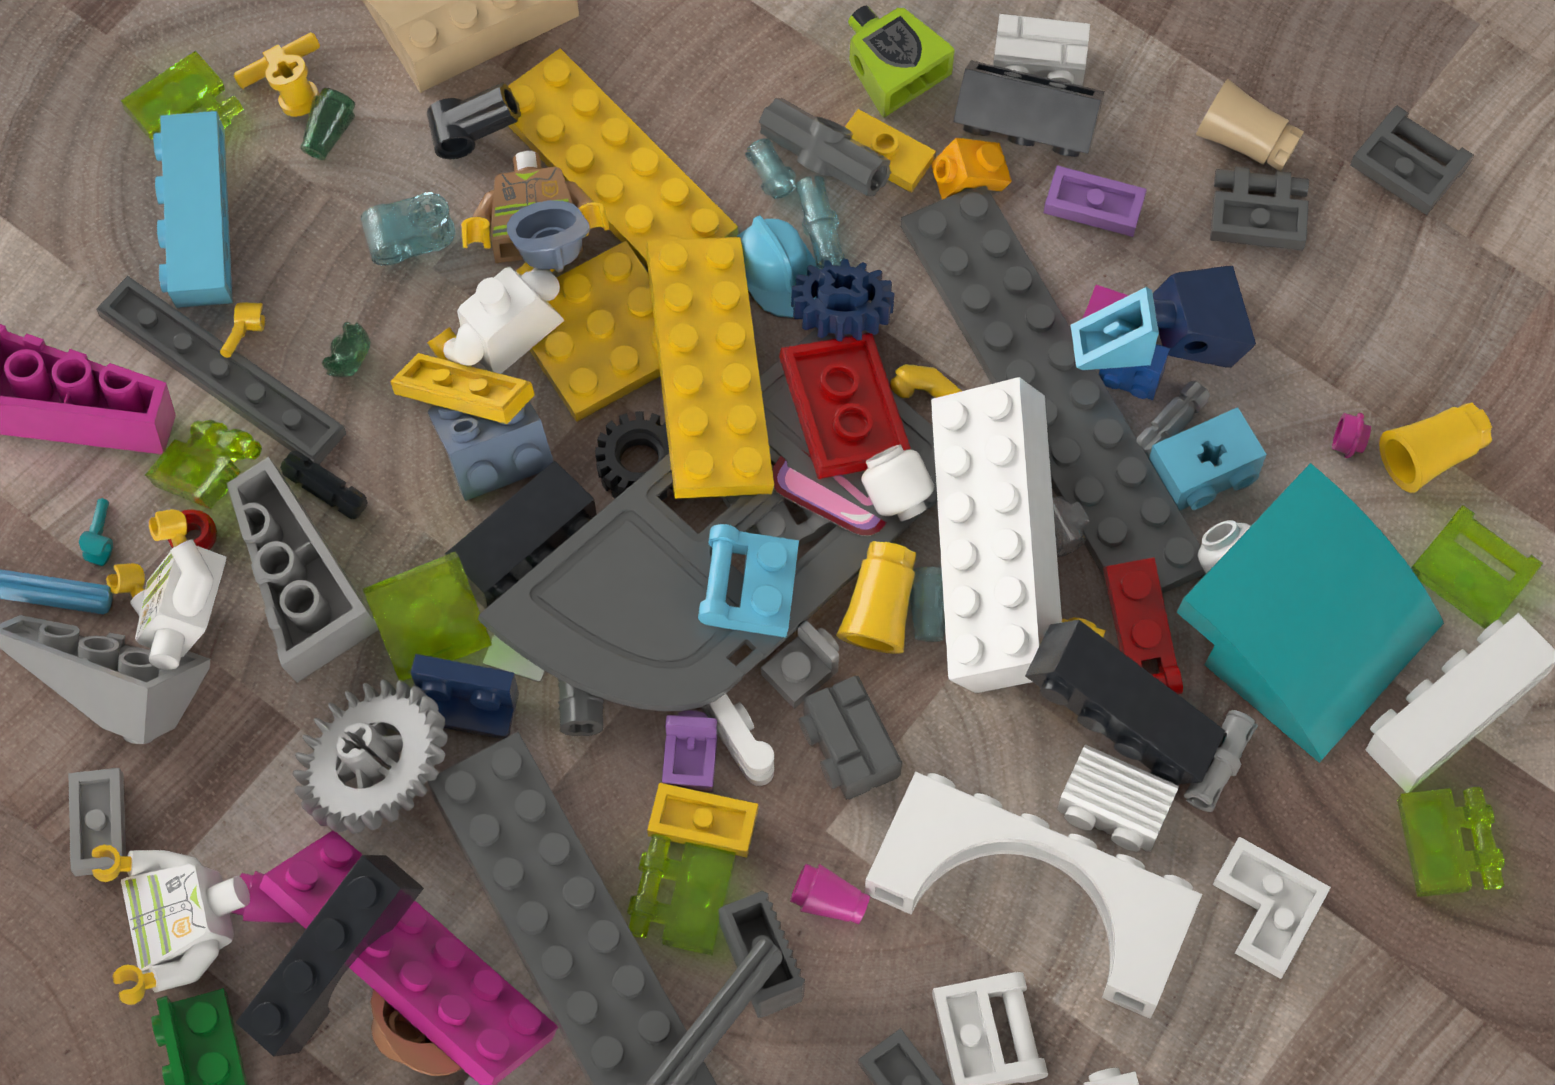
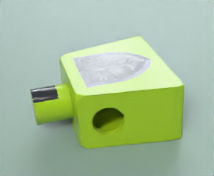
(897, 57)

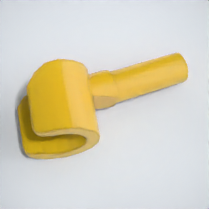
(246, 318)

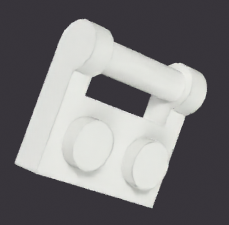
(972, 1035)

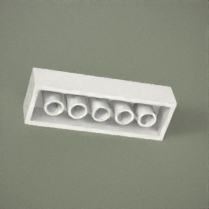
(995, 531)

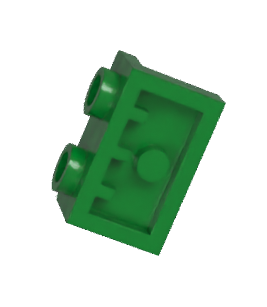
(199, 1040)

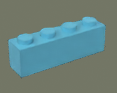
(194, 209)

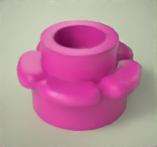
(1351, 435)

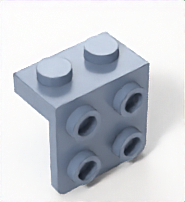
(490, 452)

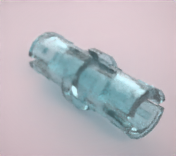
(820, 221)

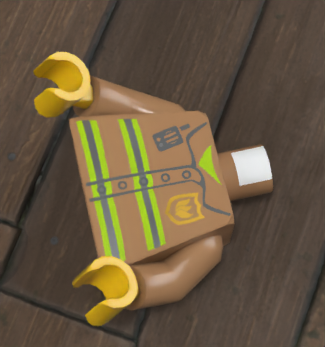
(520, 189)

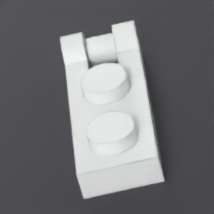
(734, 728)

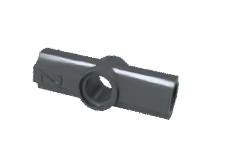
(825, 147)

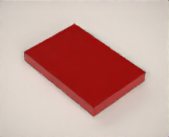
(842, 403)

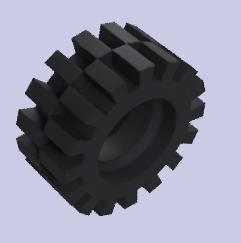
(618, 440)

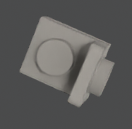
(803, 664)

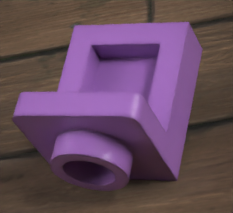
(690, 751)

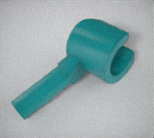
(96, 547)

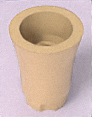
(1249, 127)

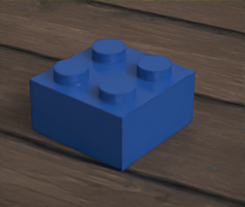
(1138, 380)

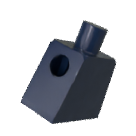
(1204, 316)

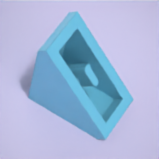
(1117, 334)

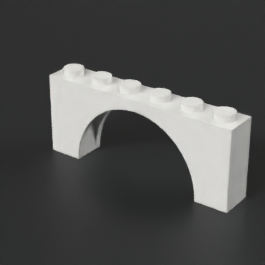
(946, 827)

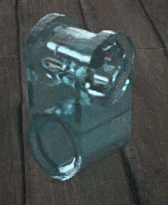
(403, 230)

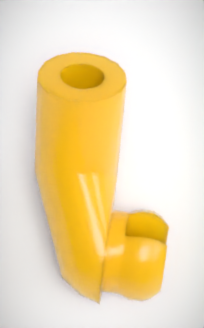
(923, 378)

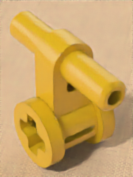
(286, 73)

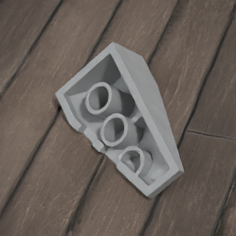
(105, 677)

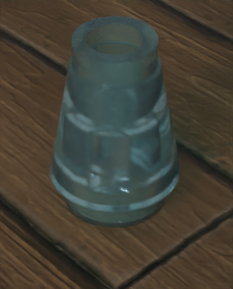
(928, 604)

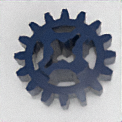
(842, 300)

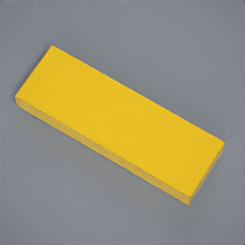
(462, 388)

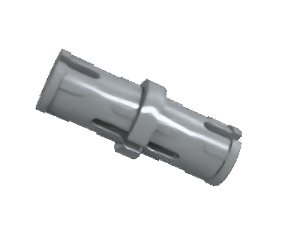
(1225, 763)

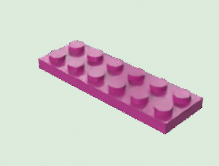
(422, 971)

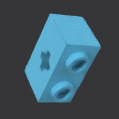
(1219, 442)

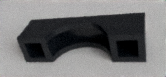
(300, 988)

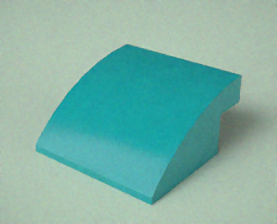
(1311, 613)

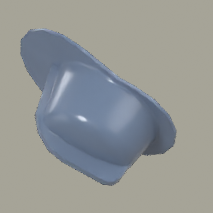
(548, 233)

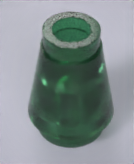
(326, 122)

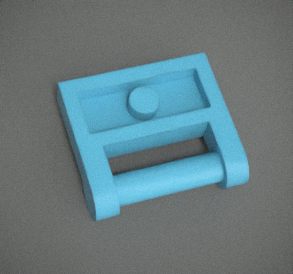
(765, 585)

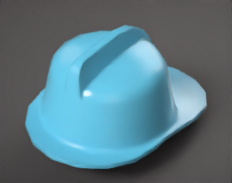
(772, 261)

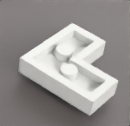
(1284, 901)

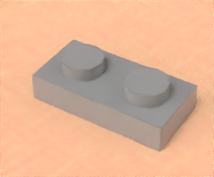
(95, 817)

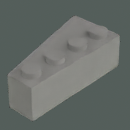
(302, 584)

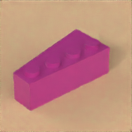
(78, 400)

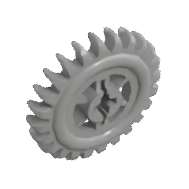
(365, 727)

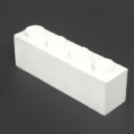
(1461, 702)

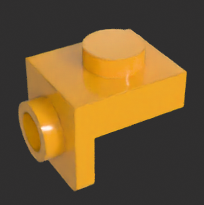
(970, 165)

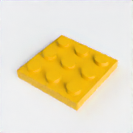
(606, 333)

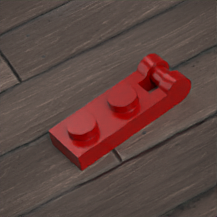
(1142, 617)

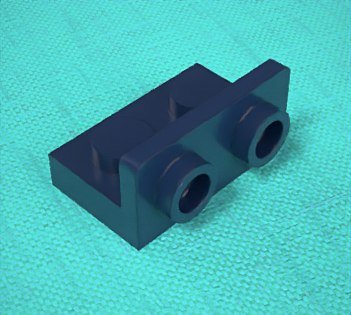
(468, 695)

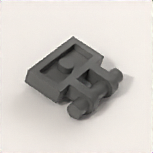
(1256, 218)

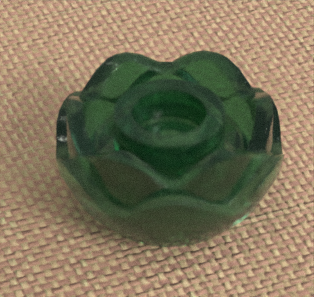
(347, 351)

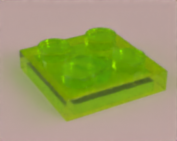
(427, 614)

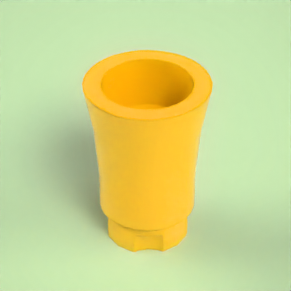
(1433, 445)
(880, 599)

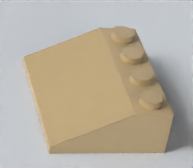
(453, 36)

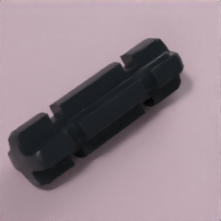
(324, 484)

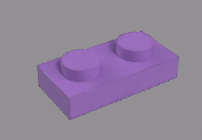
(1094, 201)

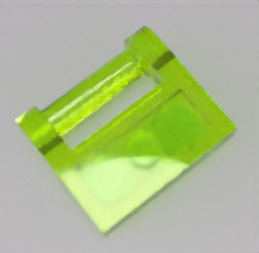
(1466, 579)

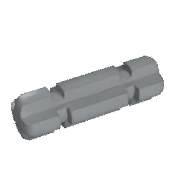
(1174, 416)

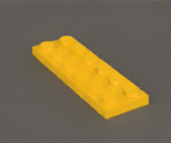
(611, 158)
(708, 368)

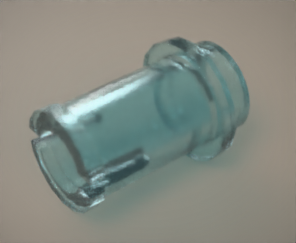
(775, 176)

